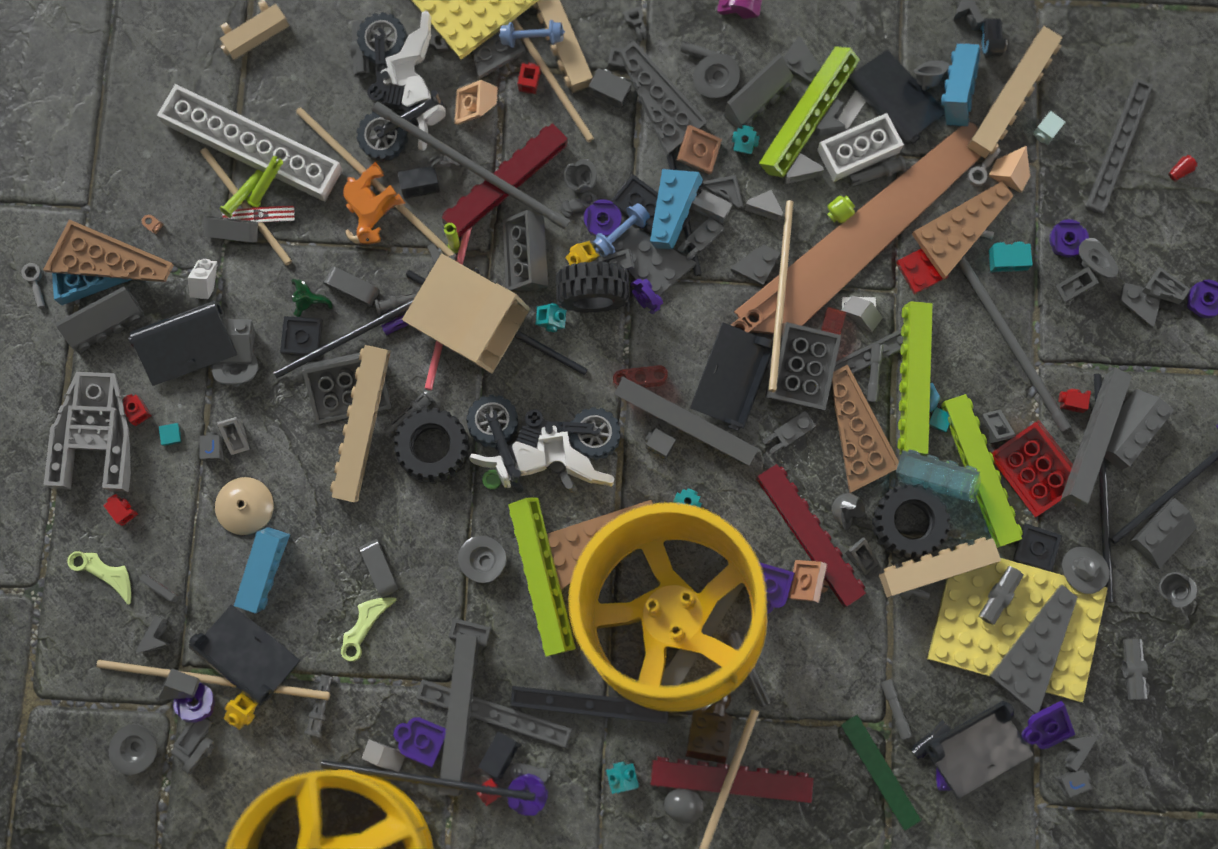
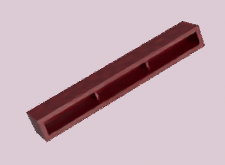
(515, 171)
(810, 535)
(746, 782)

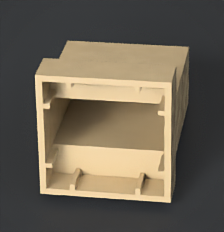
(467, 313)

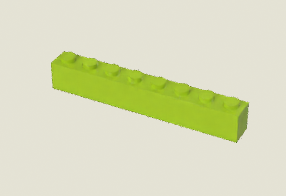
(809, 111)
(915, 377)
(974, 453)
(541, 576)

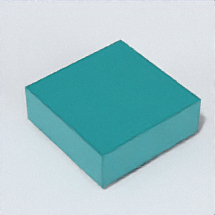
(939, 420)
(170, 434)

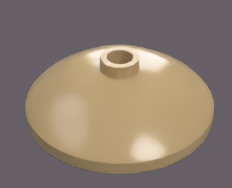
(256, 510)

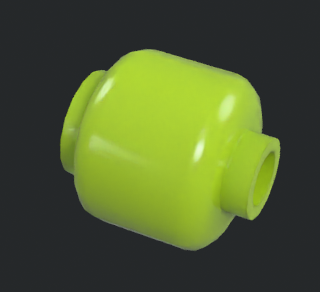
(841, 209)

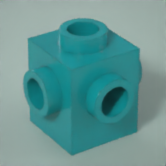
(747, 147)
(551, 317)
(690, 495)
(622, 777)

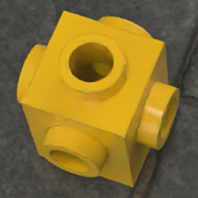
(582, 253)
(240, 711)

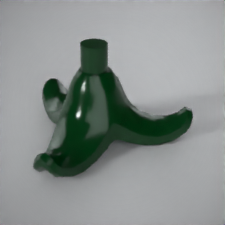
(305, 298)

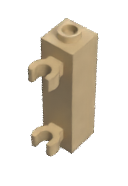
(254, 31)

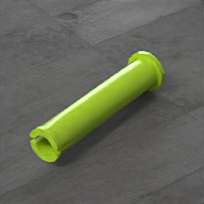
(264, 182)
(238, 198)
(452, 237)

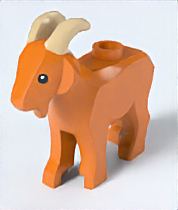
(368, 205)

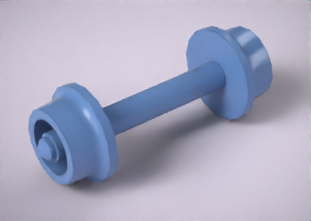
(508, 34)
(637, 215)

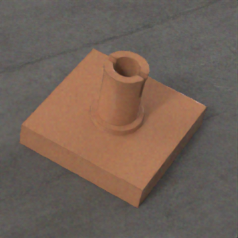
(808, 581)

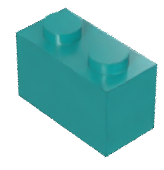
(1010, 257)

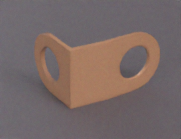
(155, 226)

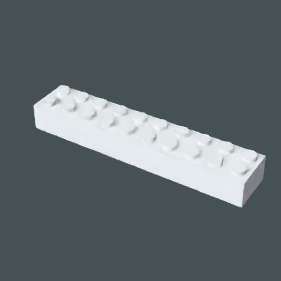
(249, 142)

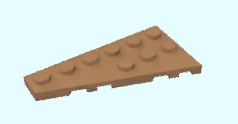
(96, 254)

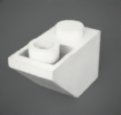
(202, 279)

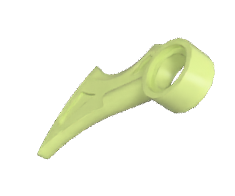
(114, 576)
(368, 613)

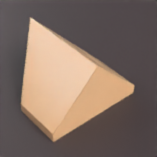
(1012, 169)

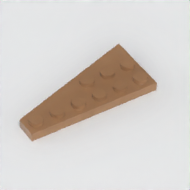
(956, 231)
(863, 442)
(571, 541)

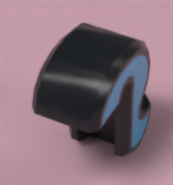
(992, 40)

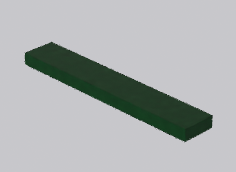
(880, 772)

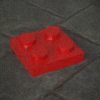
(919, 271)

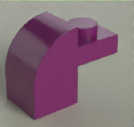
(744, 8)

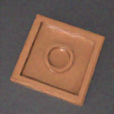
(699, 149)

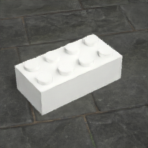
(860, 147)

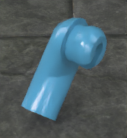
(934, 397)

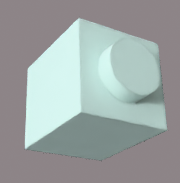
(1048, 128)

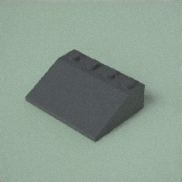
(805, 366)
(331, 385)

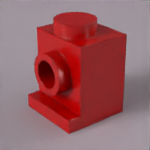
(527, 71)
(1074, 400)
(139, 413)
(119, 509)
(487, 798)

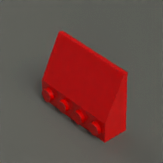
(1034, 467)

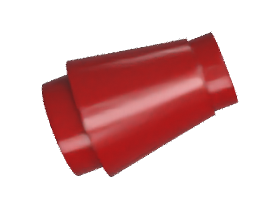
(1183, 167)

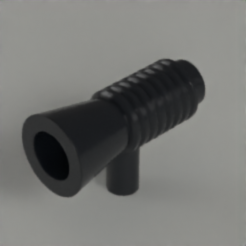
(919, 748)

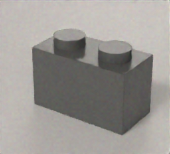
(610, 87)

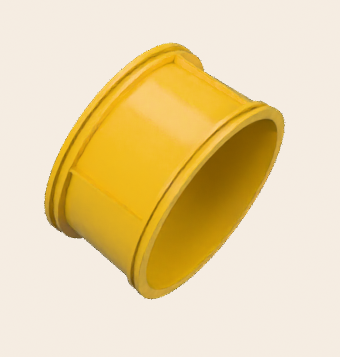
(671, 612)
(403, 818)

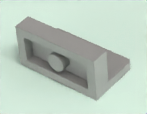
(711, 206)

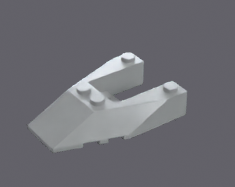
(90, 421)

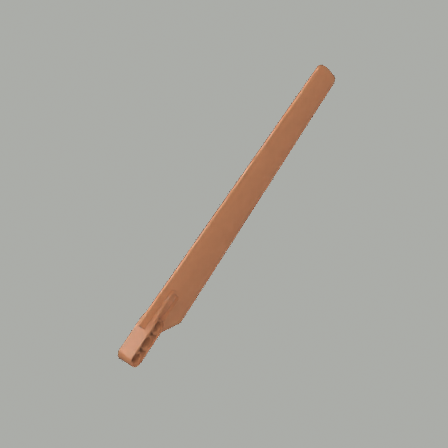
(857, 241)

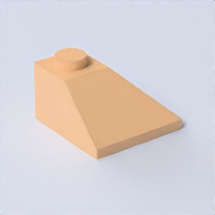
(474, 101)

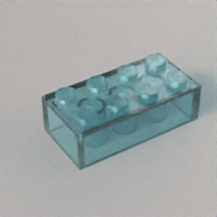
(940, 476)

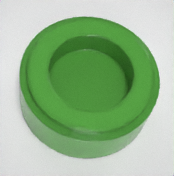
(491, 480)

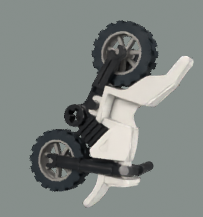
(396, 84)
(541, 442)

